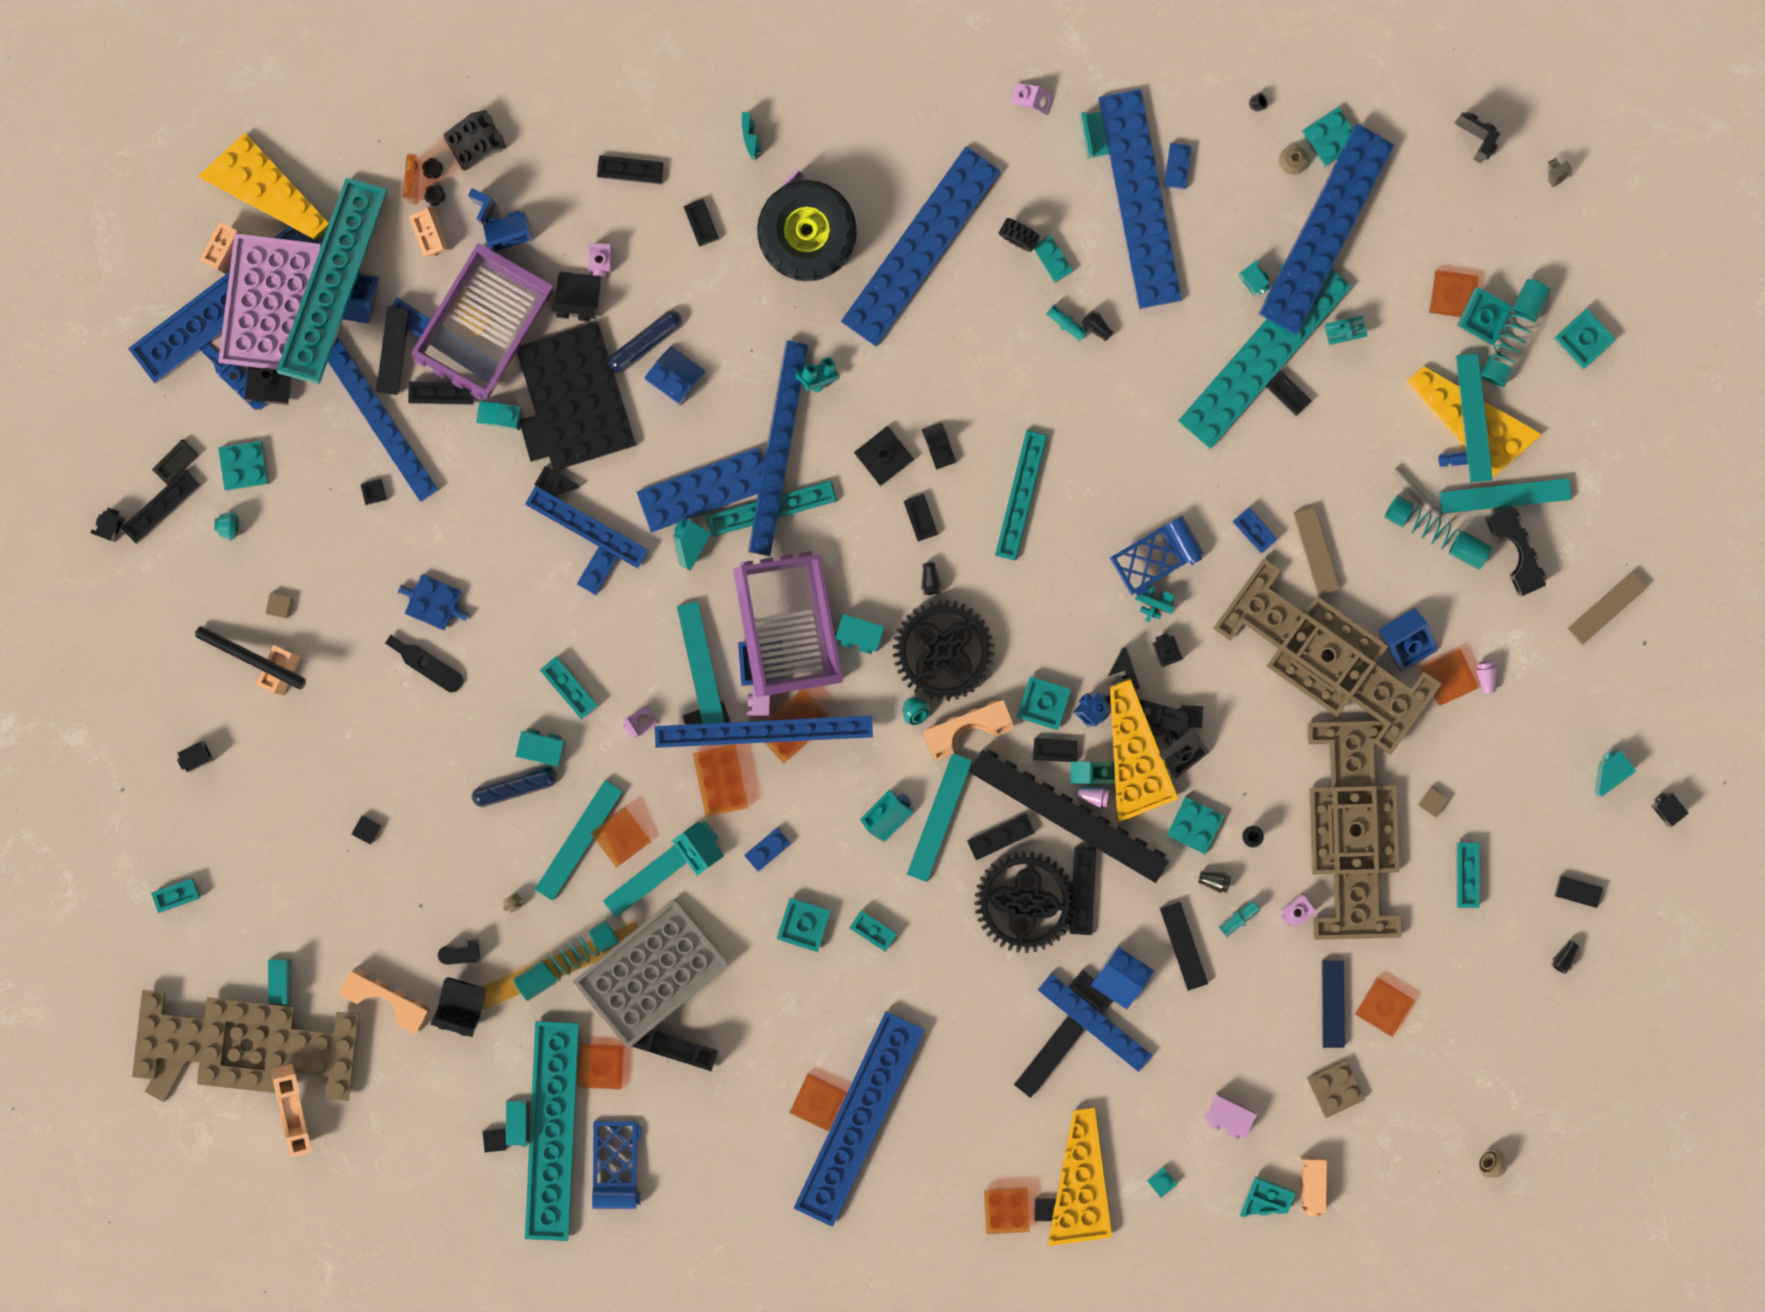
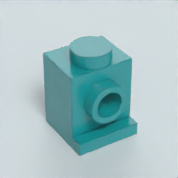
(1255, 279)

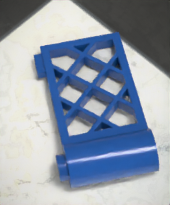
(1183, 546)
(619, 1194)

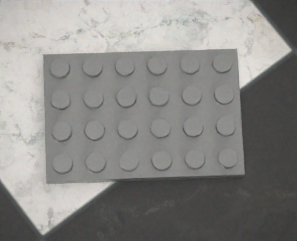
(650, 974)

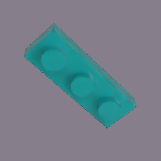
(568, 687)
(1467, 875)

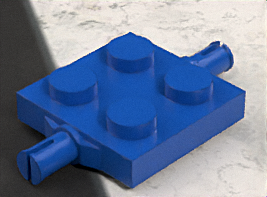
(433, 602)

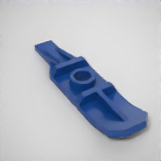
(225, 371)

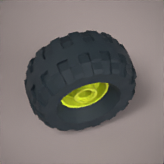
(800, 207)

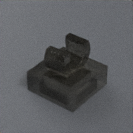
(1558, 172)

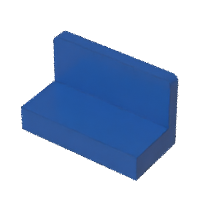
(486, 202)

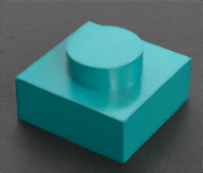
(1162, 1182)

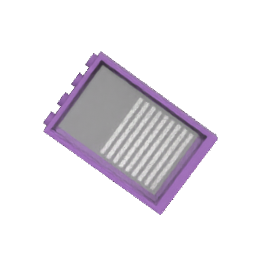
(482, 322)
(787, 624)

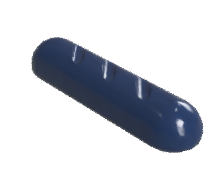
(645, 341)
(514, 787)

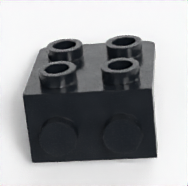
(1486, 132)
(474, 139)
(577, 296)
(459, 1007)

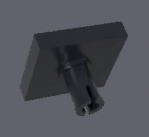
(267, 386)
(884, 456)
(1183, 752)

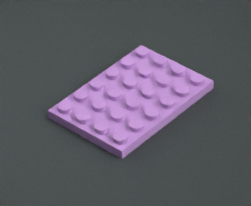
(263, 298)

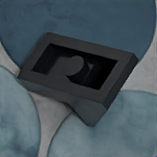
(939, 446)
(1123, 663)

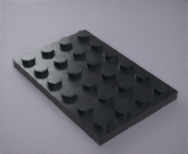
(575, 396)

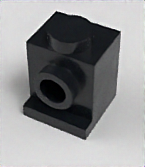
(108, 524)
(1164, 658)

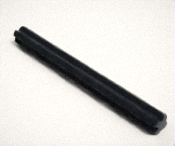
(250, 657)

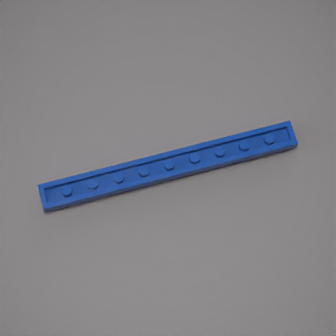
(381, 422)
(777, 449)
(763, 731)

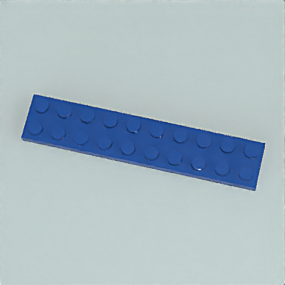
(1140, 199)
(1326, 229)
(920, 246)
(190, 326)
(859, 1118)

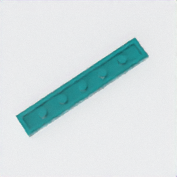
(1473, 418)
(1021, 495)
(1505, 495)
(790, 504)
(700, 663)
(939, 817)
(578, 840)
(648, 878)

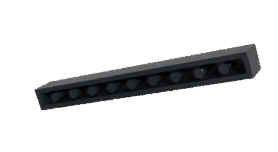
(1069, 816)

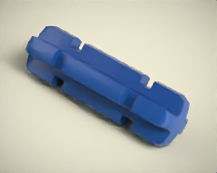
(1454, 459)

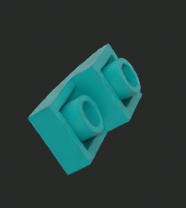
(751, 141)

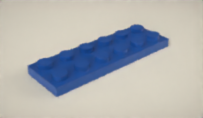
(702, 490)

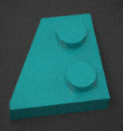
(1267, 1198)

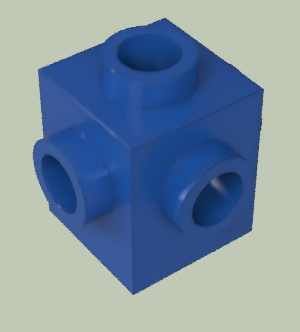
(1093, 709)

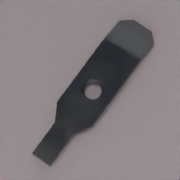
(435, 670)
(1164, 716)

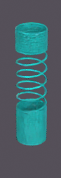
(1527, 306)
(1465, 547)
(540, 977)

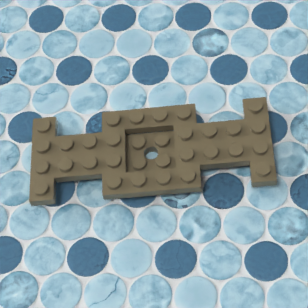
(1355, 651)
(1356, 858)
(219, 1041)

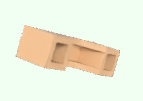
(992, 718)
(409, 1013)
(290, 1110)

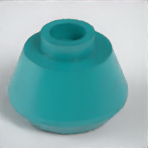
(227, 525)
(915, 711)

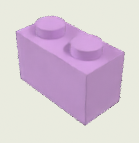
(1230, 1116)

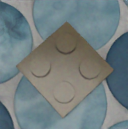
(1335, 1088)

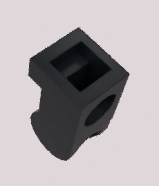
(457, 955)

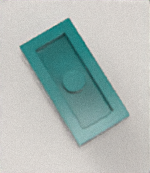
(1052, 259)
(175, 895)
(873, 930)

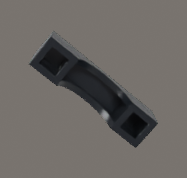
(1527, 575)
(678, 1050)

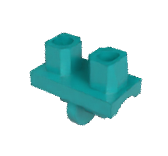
(1345, 330)
(817, 376)
(1164, 605)

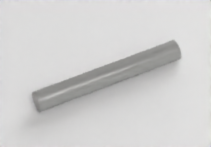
(1420, 497)

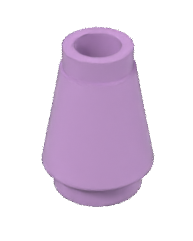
(1486, 674)
(1094, 795)

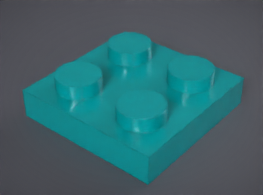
(1328, 136)
(1484, 316)
(1584, 338)
(243, 465)
(1043, 703)
(1195, 825)
(803, 924)

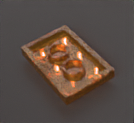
(798, 707)
(720, 780)

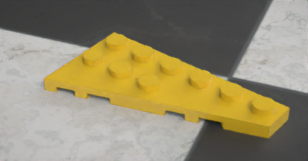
(256, 180)
(1505, 434)
(1139, 770)
(1081, 1196)

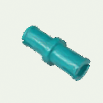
(1066, 322)
(1239, 918)

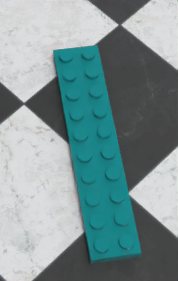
(332, 281)
(1254, 367)
(551, 1130)

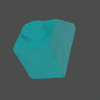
(499, 415)
(689, 542)
(1612, 771)
(1092, 772)

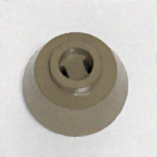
(1299, 163)
(1492, 1164)

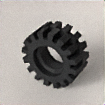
(1019, 234)

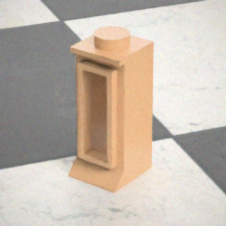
(1314, 1185)

